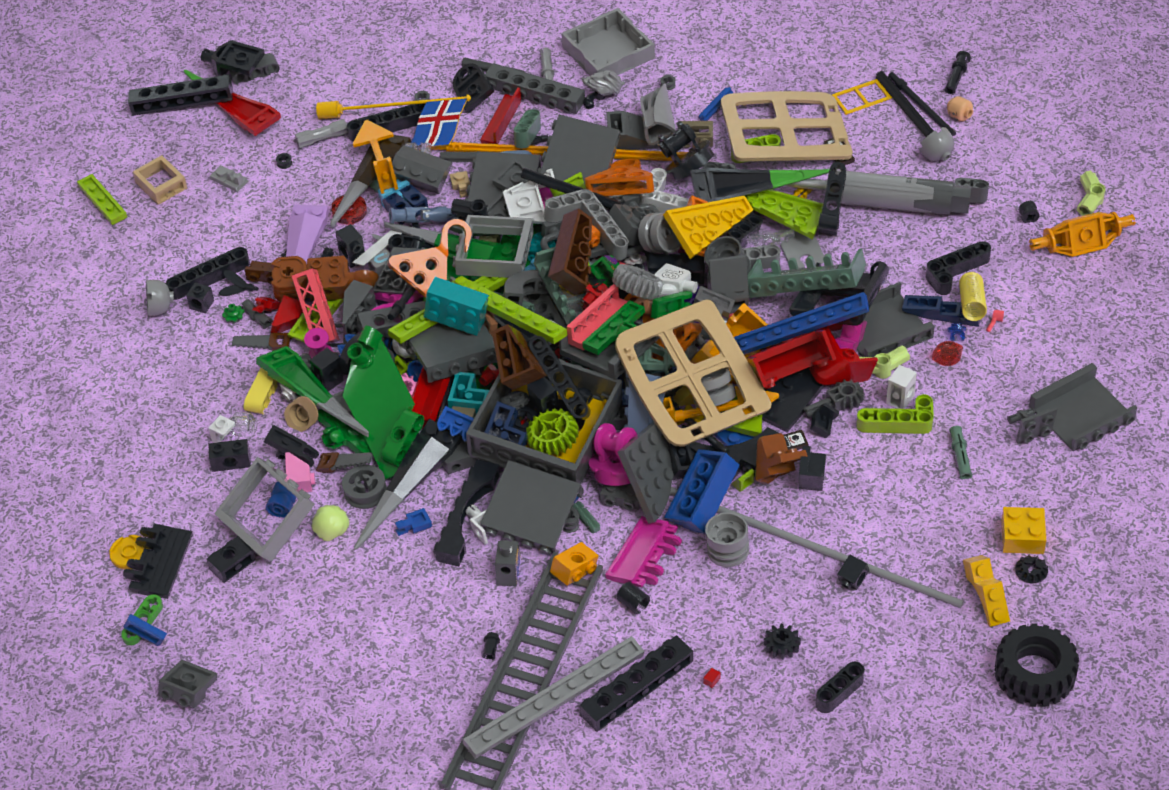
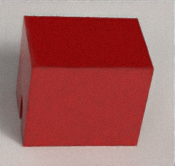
(712, 677)

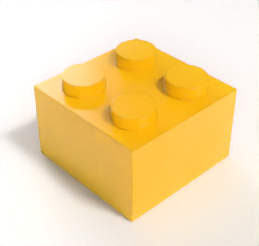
(1023, 530)

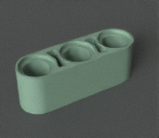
(527, 128)

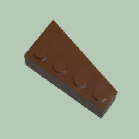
(572, 252)

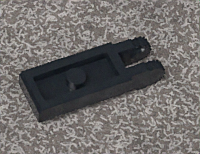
(287, 442)

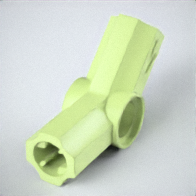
(1094, 193)
(889, 361)

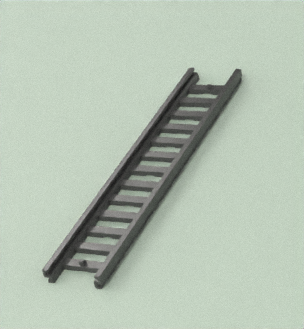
(503, 669)

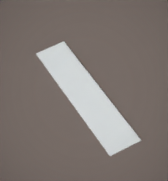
(375, 248)

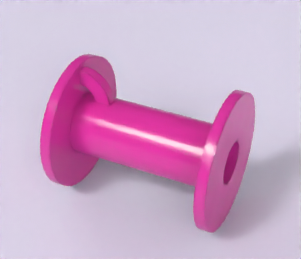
(317, 341)

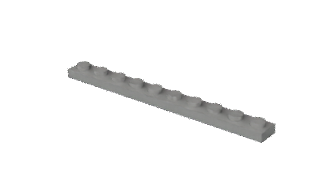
(552, 697)

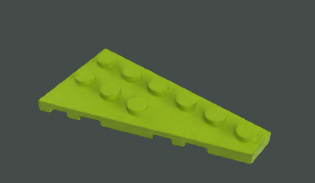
(788, 210)

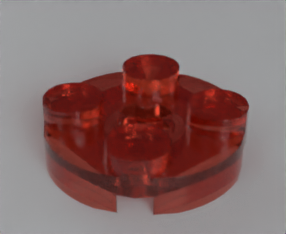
(351, 216)

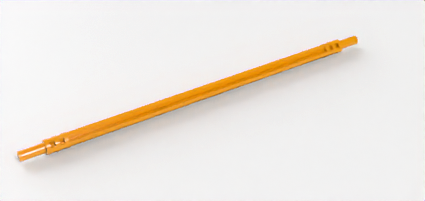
(539, 150)

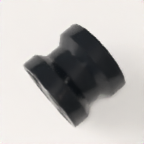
(1029, 212)

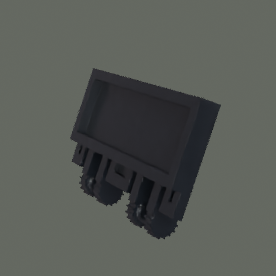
(161, 564)

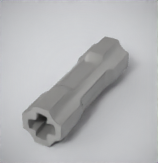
(311, 136)

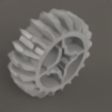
(637, 281)

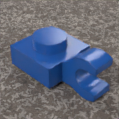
(414, 521)

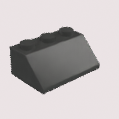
(421, 169)

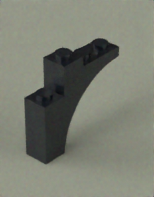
(742, 453)

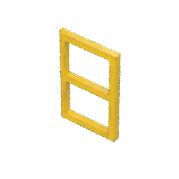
(867, 104)

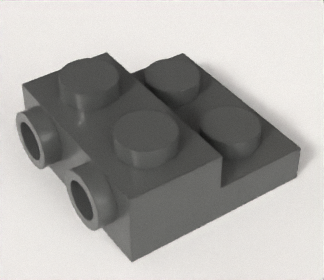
(619, 496)
(186, 683)

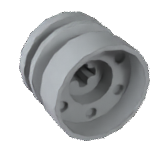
(727, 539)

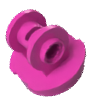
(606, 462)

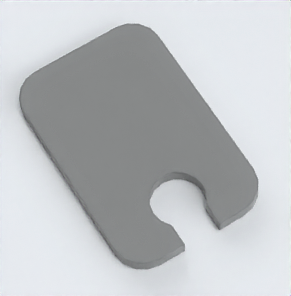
(802, 246)

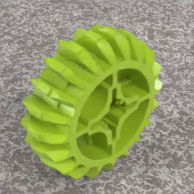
(552, 432)

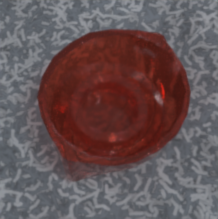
(947, 353)

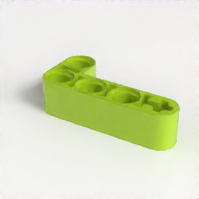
(898, 420)

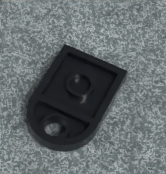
(473, 84)

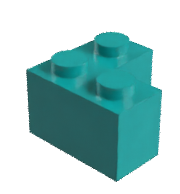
(465, 392)

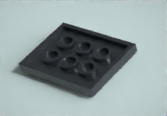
(795, 394)

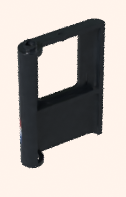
(868, 283)

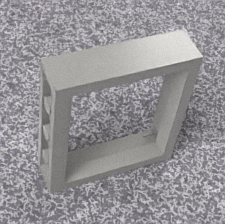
(494, 225)
(241, 493)

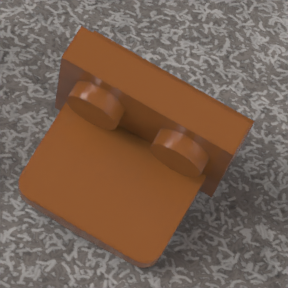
(774, 458)

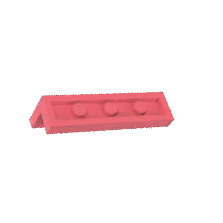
(320, 300)
(596, 317)

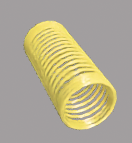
(968, 297)

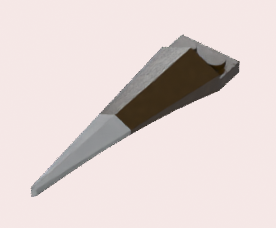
(366, 173)

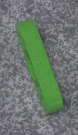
(143, 611)

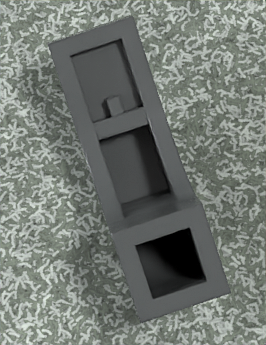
(523, 284)

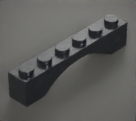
(481, 481)

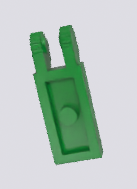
(670, 303)

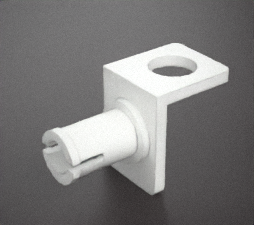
(476, 519)

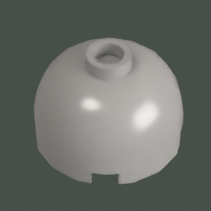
(938, 145)
(158, 297)

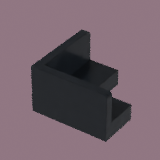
(812, 470)

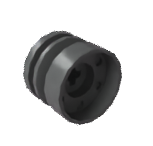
(725, 247)

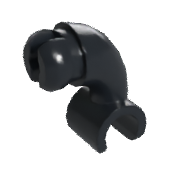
(589, 99)

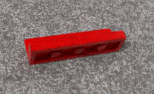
(501, 118)
(429, 396)

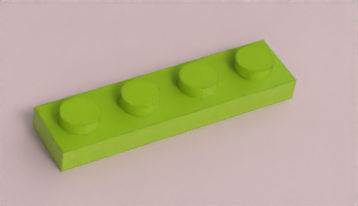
(102, 199)

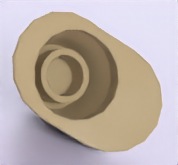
(301, 414)

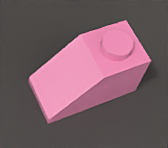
(299, 472)

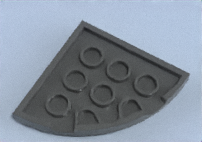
(649, 470)

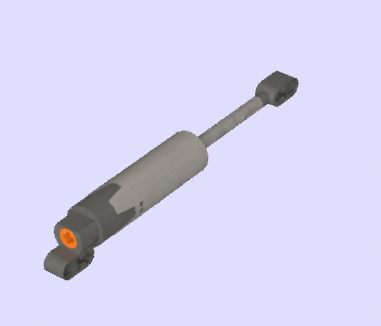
(899, 191)

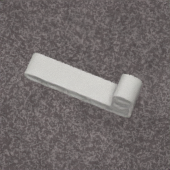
(662, 200)

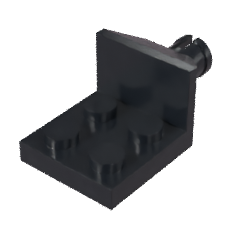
(233, 57)

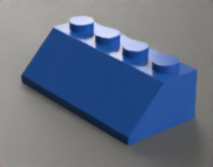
(702, 490)

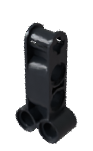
(828, 218)

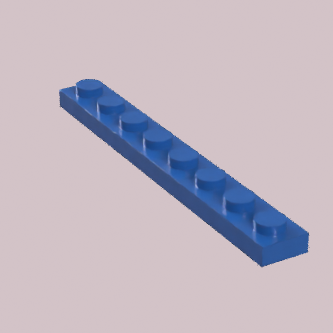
(803, 323)

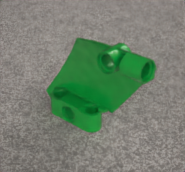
(381, 401)

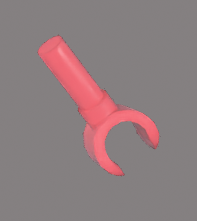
(997, 316)

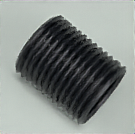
(632, 596)

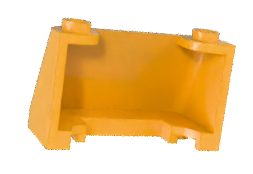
(739, 323)

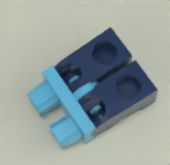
(403, 197)

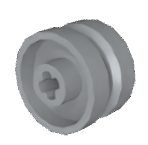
(656, 234)
(718, 387)

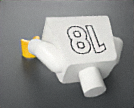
(675, 280)

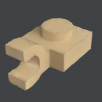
(460, 181)

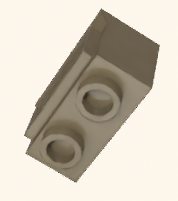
(701, 136)

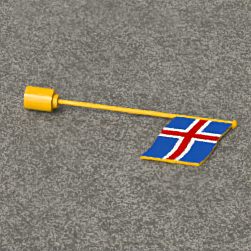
(435, 125)

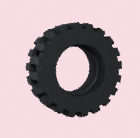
(1032, 686)

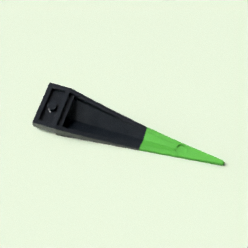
(724, 183)

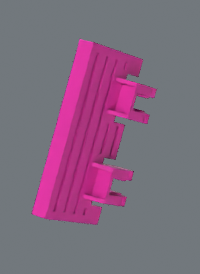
(642, 551)

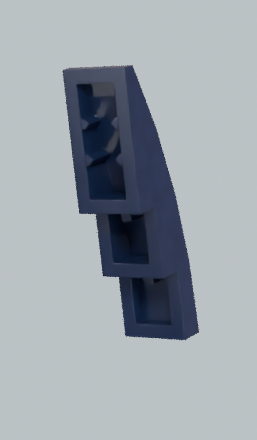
(936, 309)

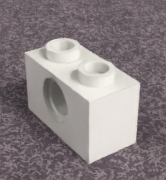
(901, 387)

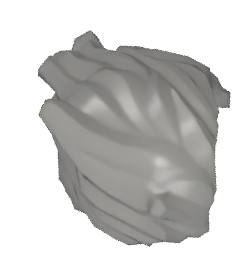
(604, 82)

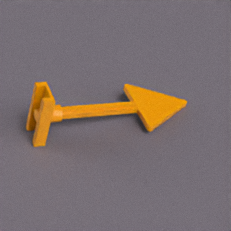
(370, 134)
(680, 415)

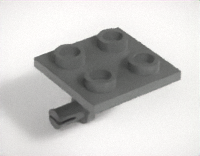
(1033, 424)

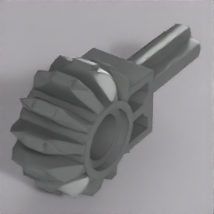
(839, 397)

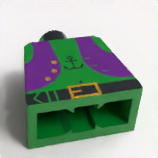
(604, 269)

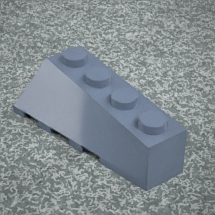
(636, 412)

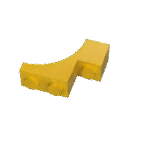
(990, 590)

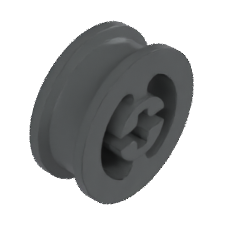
(355, 491)

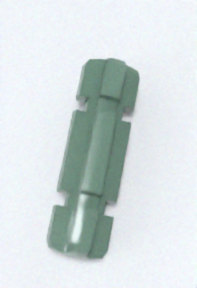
(586, 517)

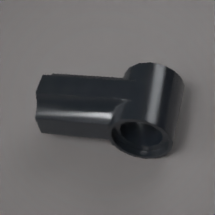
(465, 207)

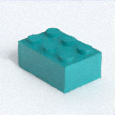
(456, 306)

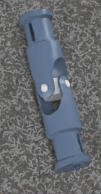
(407, 215)

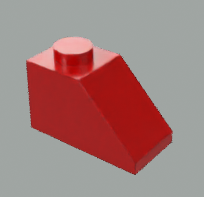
(287, 315)

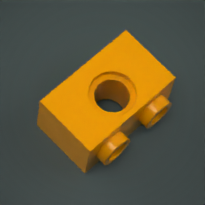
(574, 563)

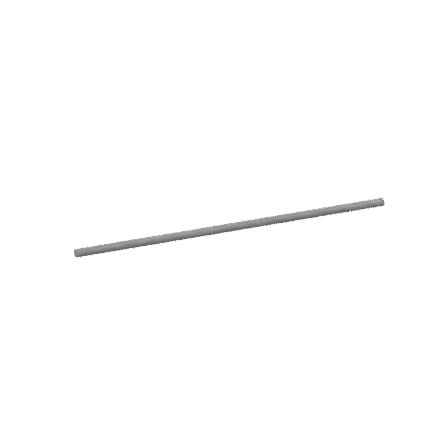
(842, 557)

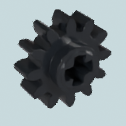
(782, 641)

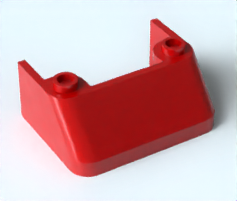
(791, 357)
(846, 365)

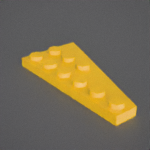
(705, 222)

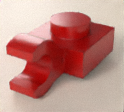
(266, 304)

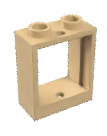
(160, 193)

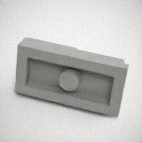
(229, 178)

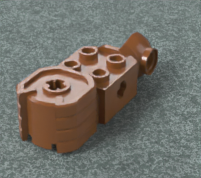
(333, 274)

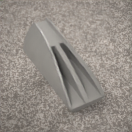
(657, 115)

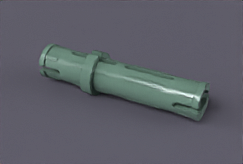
(959, 445)

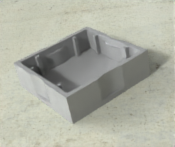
(608, 44)

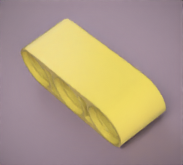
(260, 392)

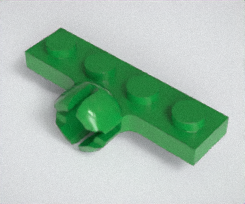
(615, 325)
(341, 434)

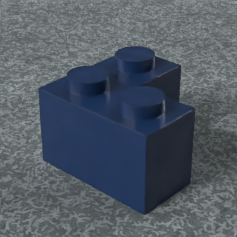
(502, 424)

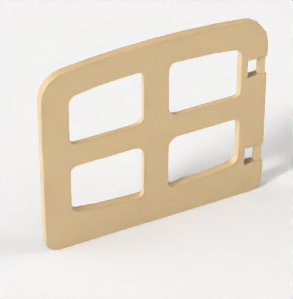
(785, 124)
(690, 374)

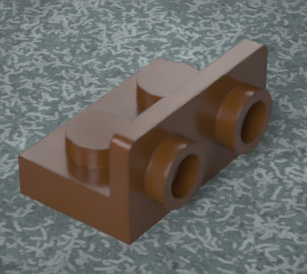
(259, 272)

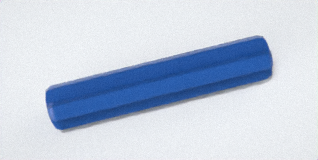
(712, 108)

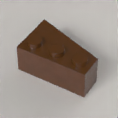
(515, 359)

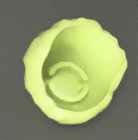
(330, 522)

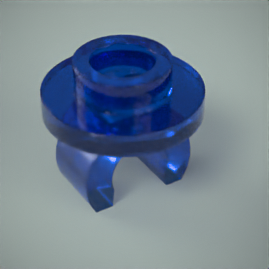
(957, 328)

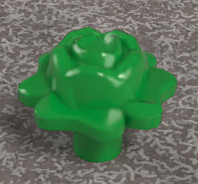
(233, 313)

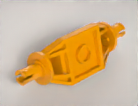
(1083, 233)

